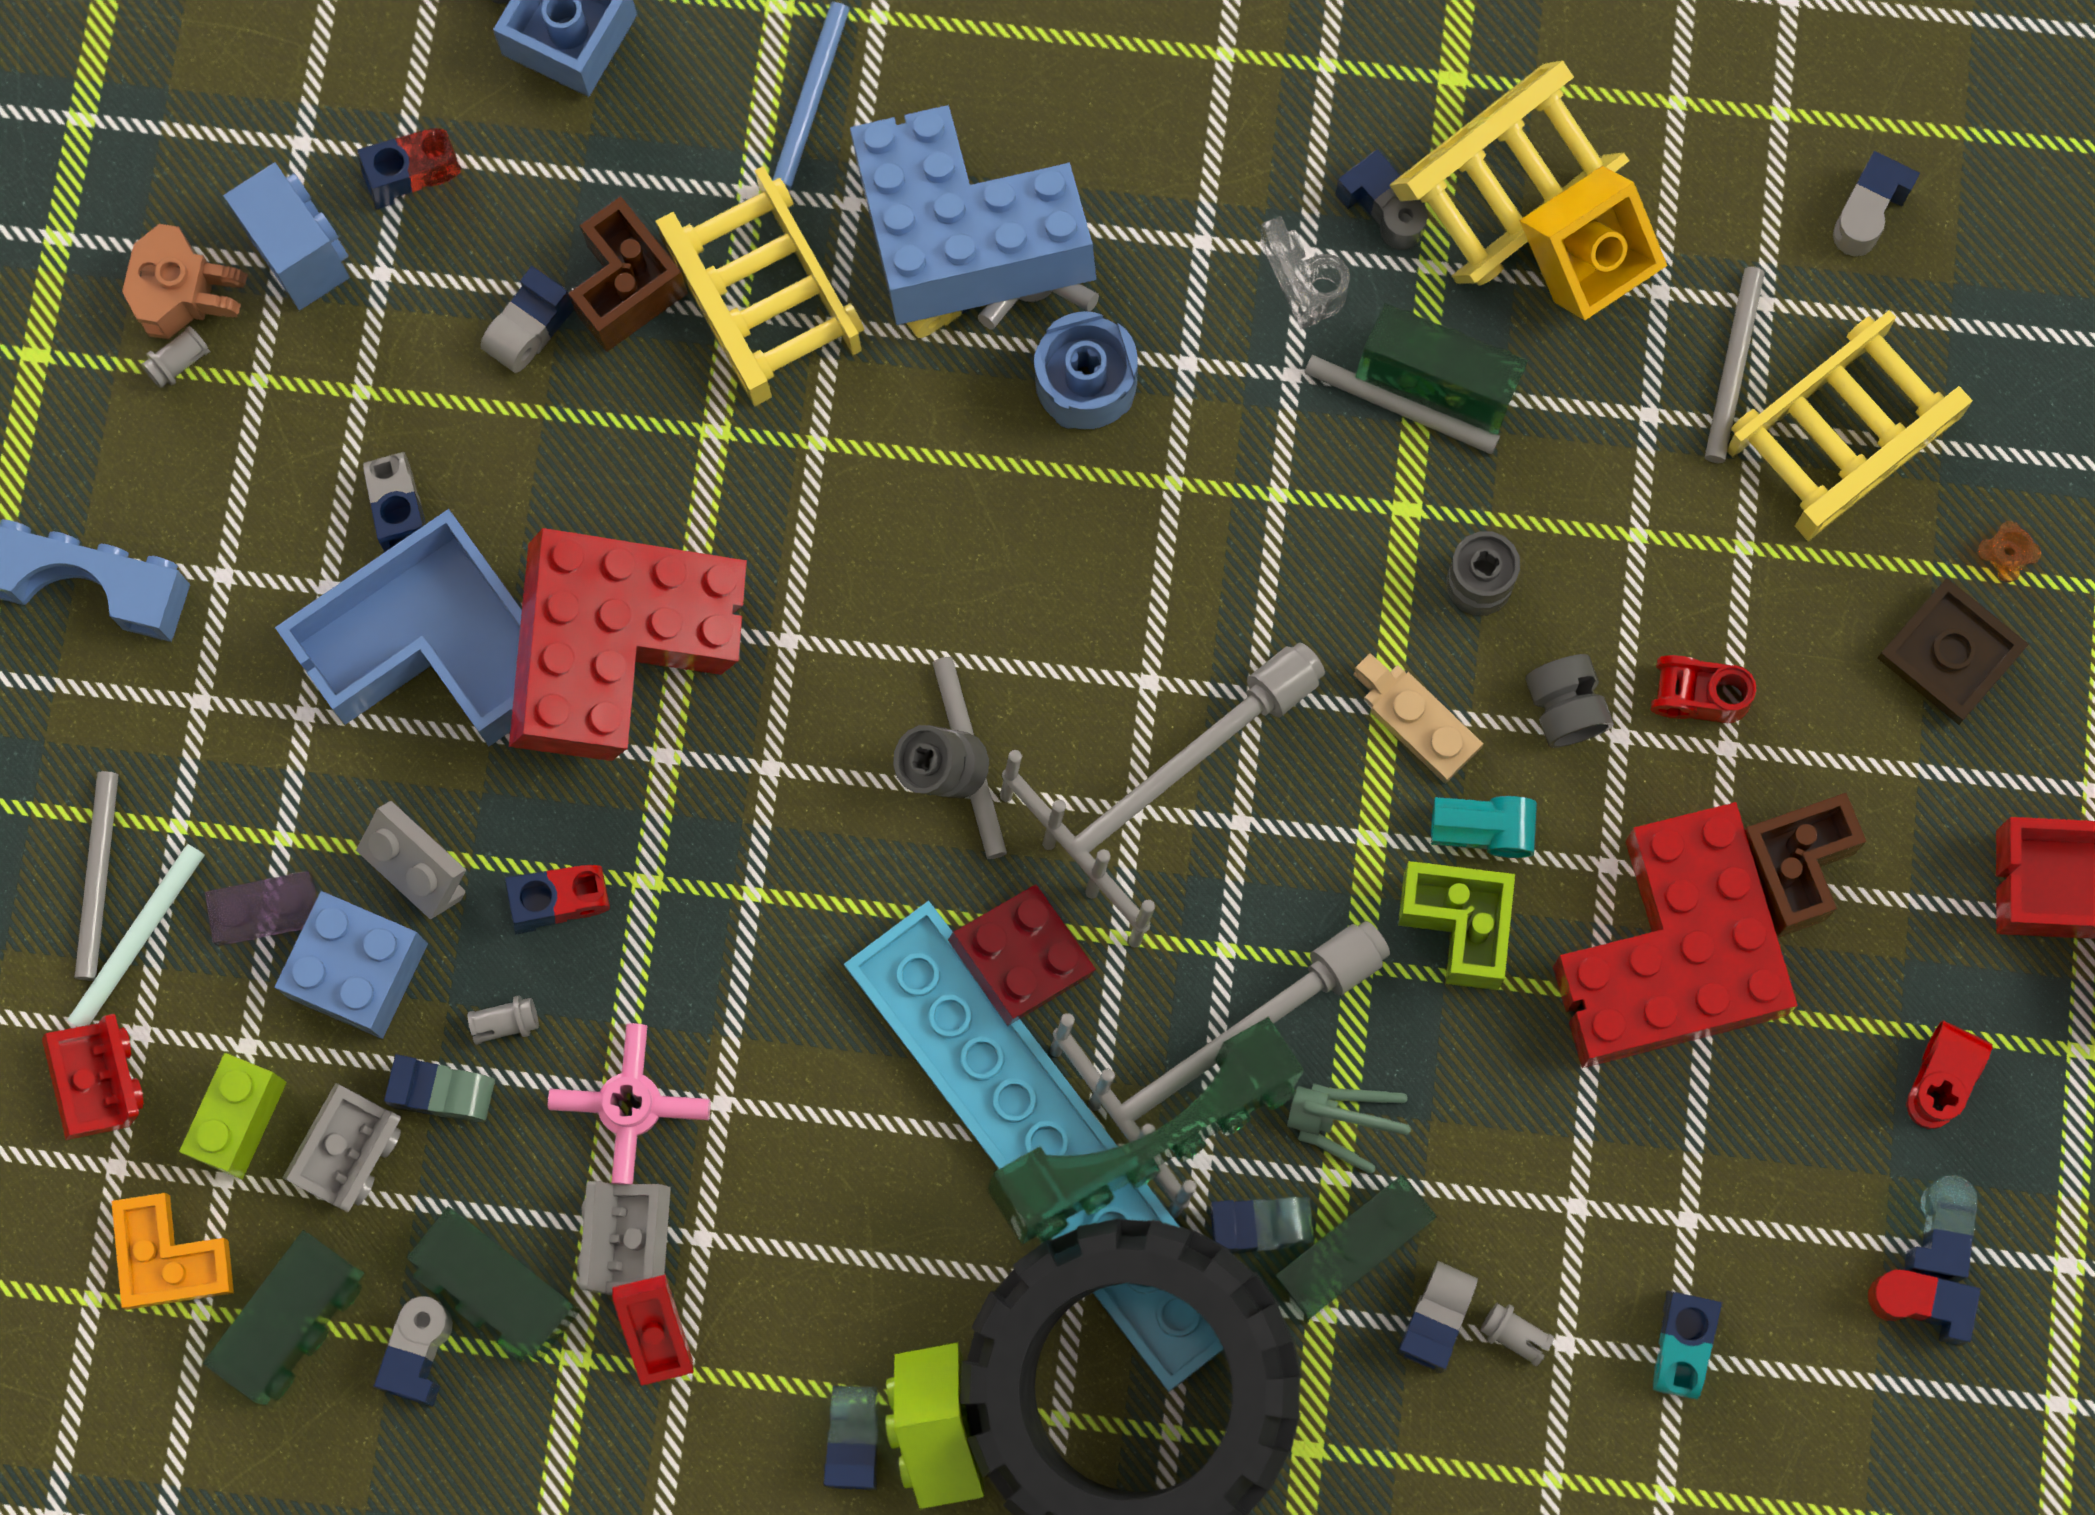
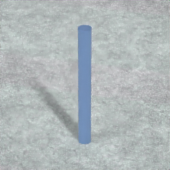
(811, 93)

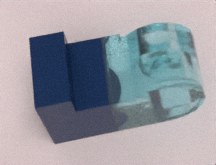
(1262, 1224)
(1948, 1230)
(852, 1439)

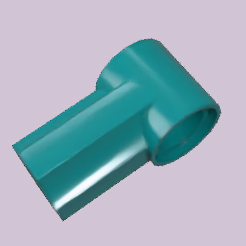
(1500, 825)

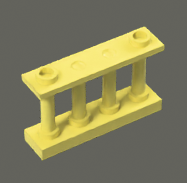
(1466, 153)
(734, 325)
(1858, 473)

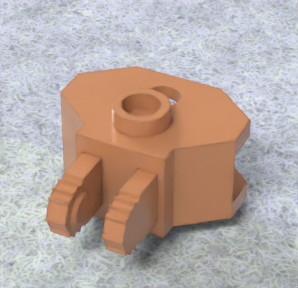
(175, 283)

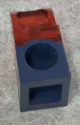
(407, 165)

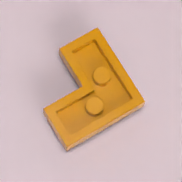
(155, 1268)

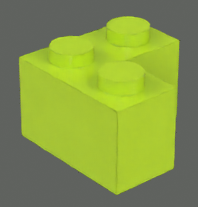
(1469, 905)
(932, 1427)

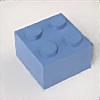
(565, 37)
(289, 234)
(351, 964)

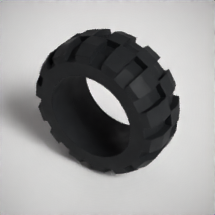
(1062, 1271)

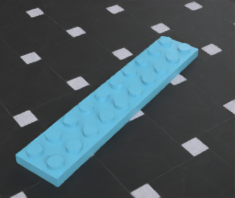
(1015, 1103)

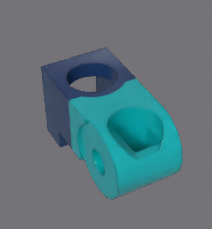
(1685, 1344)

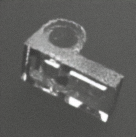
(1296, 276)

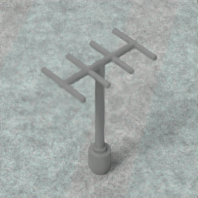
(1272, 690)
(1335, 967)

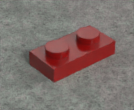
(652, 1329)

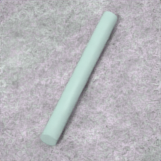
(136, 936)

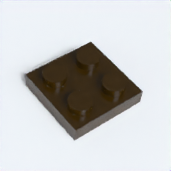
(1952, 651)

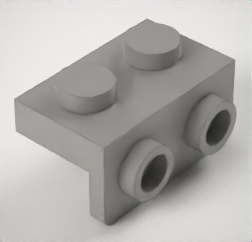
(412, 861)
(343, 1148)
(622, 1234)

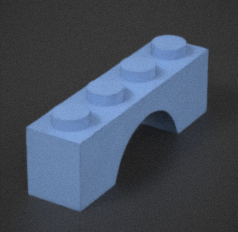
(139, 593)

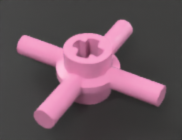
(616, 1089)

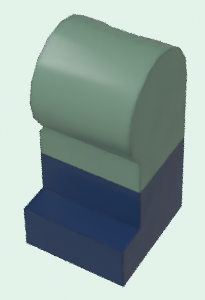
(438, 1090)

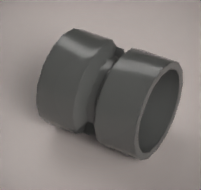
(1483, 573)
(1569, 700)
(941, 762)

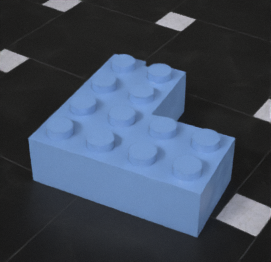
(958, 242)
(411, 610)

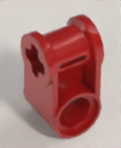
(1697, 690)
(1950, 1068)

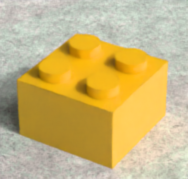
(1593, 242)

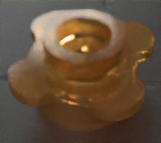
(2013, 537)

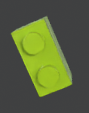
(233, 1116)

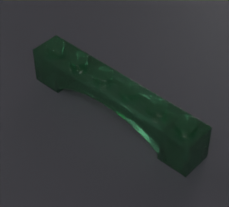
(1045, 1190)

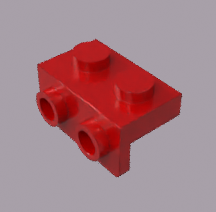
(93, 1078)

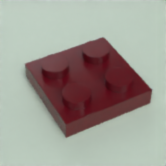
(1021, 954)

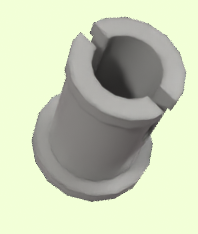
(175, 357)
(503, 1020)
(1513, 1333)

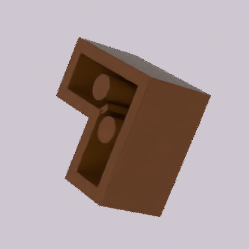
(635, 277)
(1790, 855)

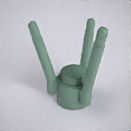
(1315, 1112)

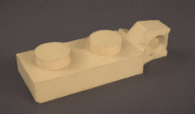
(1417, 718)

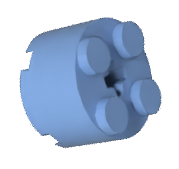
(1109, 354)

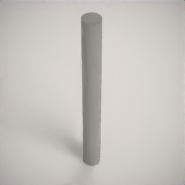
(1734, 365)
(1445, 424)
(959, 720)
(96, 876)

